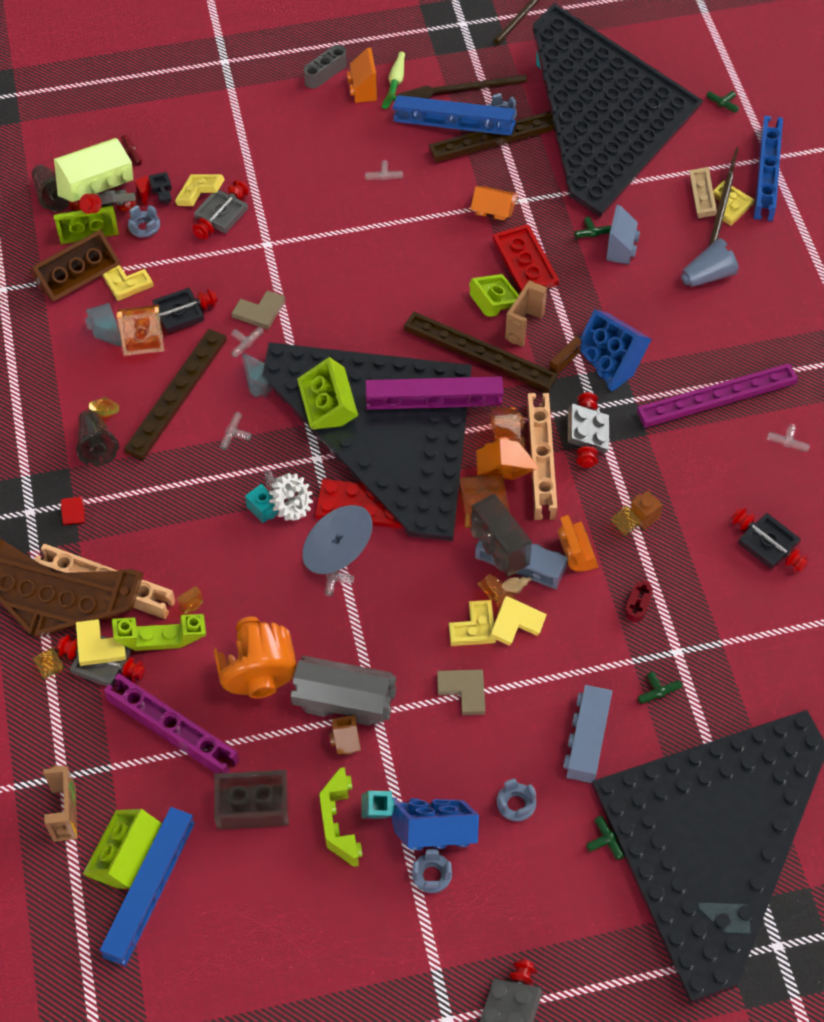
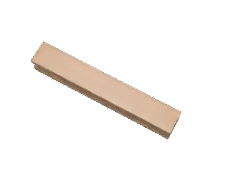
(541, 444)
(78, 564)

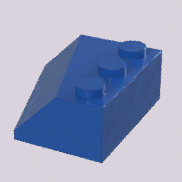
(613, 347)
(435, 823)

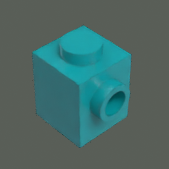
(258, 503)
(377, 804)

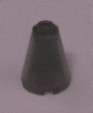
(46, 188)
(95, 440)

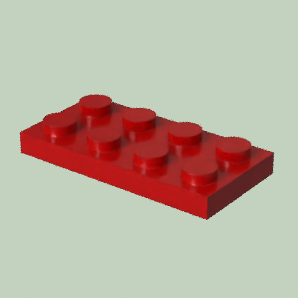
(525, 257)
(342, 493)

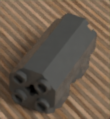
(343, 689)

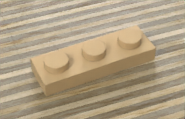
(703, 192)

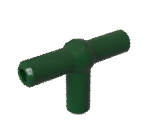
(724, 101)
(591, 230)
(659, 690)
(607, 838)

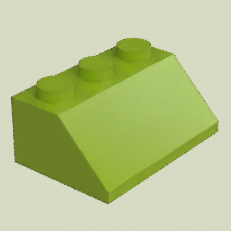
(78, 225)
(327, 395)
(123, 848)

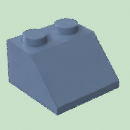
(622, 237)

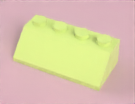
(92, 170)

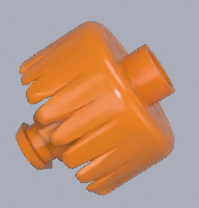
(263, 661)

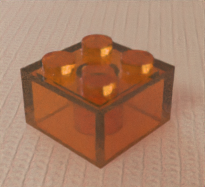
(141, 330)
(478, 488)

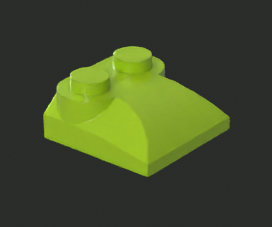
(492, 294)

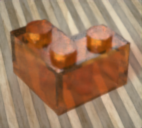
(507, 423)

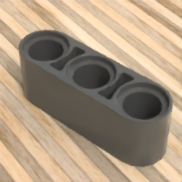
(325, 66)

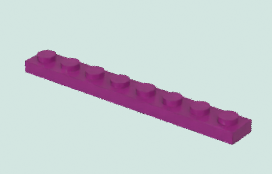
(717, 395)

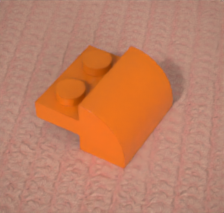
(576, 545)

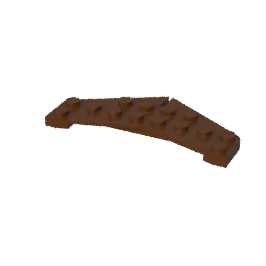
(61, 598)

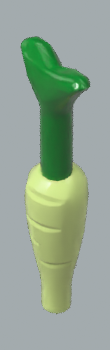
(395, 78)

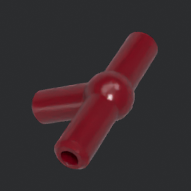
(131, 149)

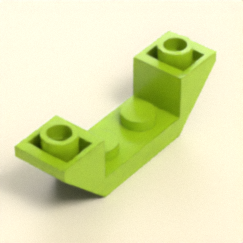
(158, 636)
(342, 846)

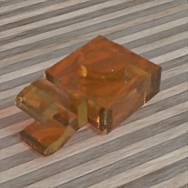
(493, 589)

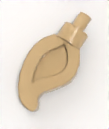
(515, 585)

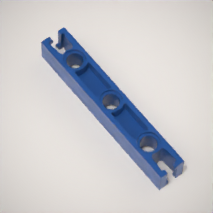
(454, 115)
(768, 168)
(147, 887)

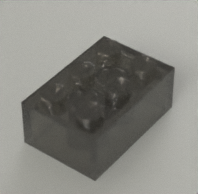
(500, 535)
(251, 799)

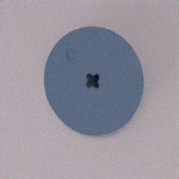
(337, 539)

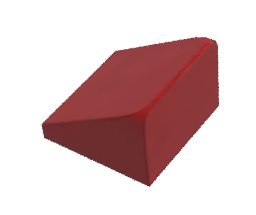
(143, 189)
(73, 511)

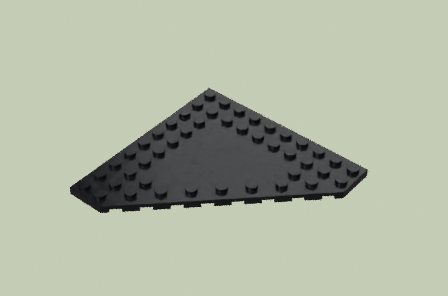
(604, 107)
(400, 455)
(713, 831)

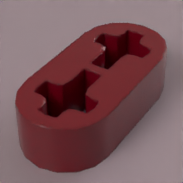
(642, 602)

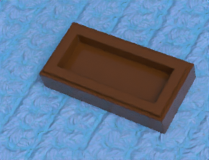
(566, 355)

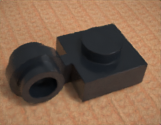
(161, 184)

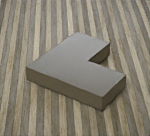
(262, 314)
(468, 685)

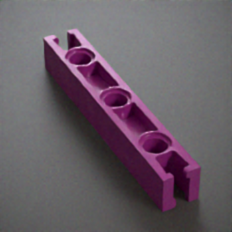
(434, 393)
(157, 716)

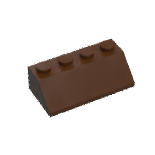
(75, 266)

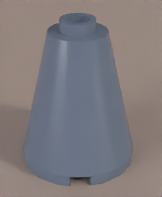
(710, 265)

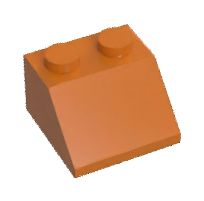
(363, 77)
(494, 202)
(505, 458)

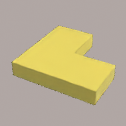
(196, 185)
(737, 203)
(125, 286)
(515, 615)
(476, 630)
(93, 648)

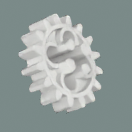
(289, 509)

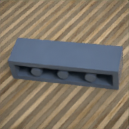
(544, 567)
(589, 733)

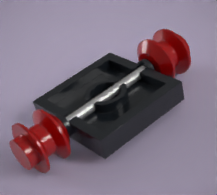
(182, 309)
(769, 540)

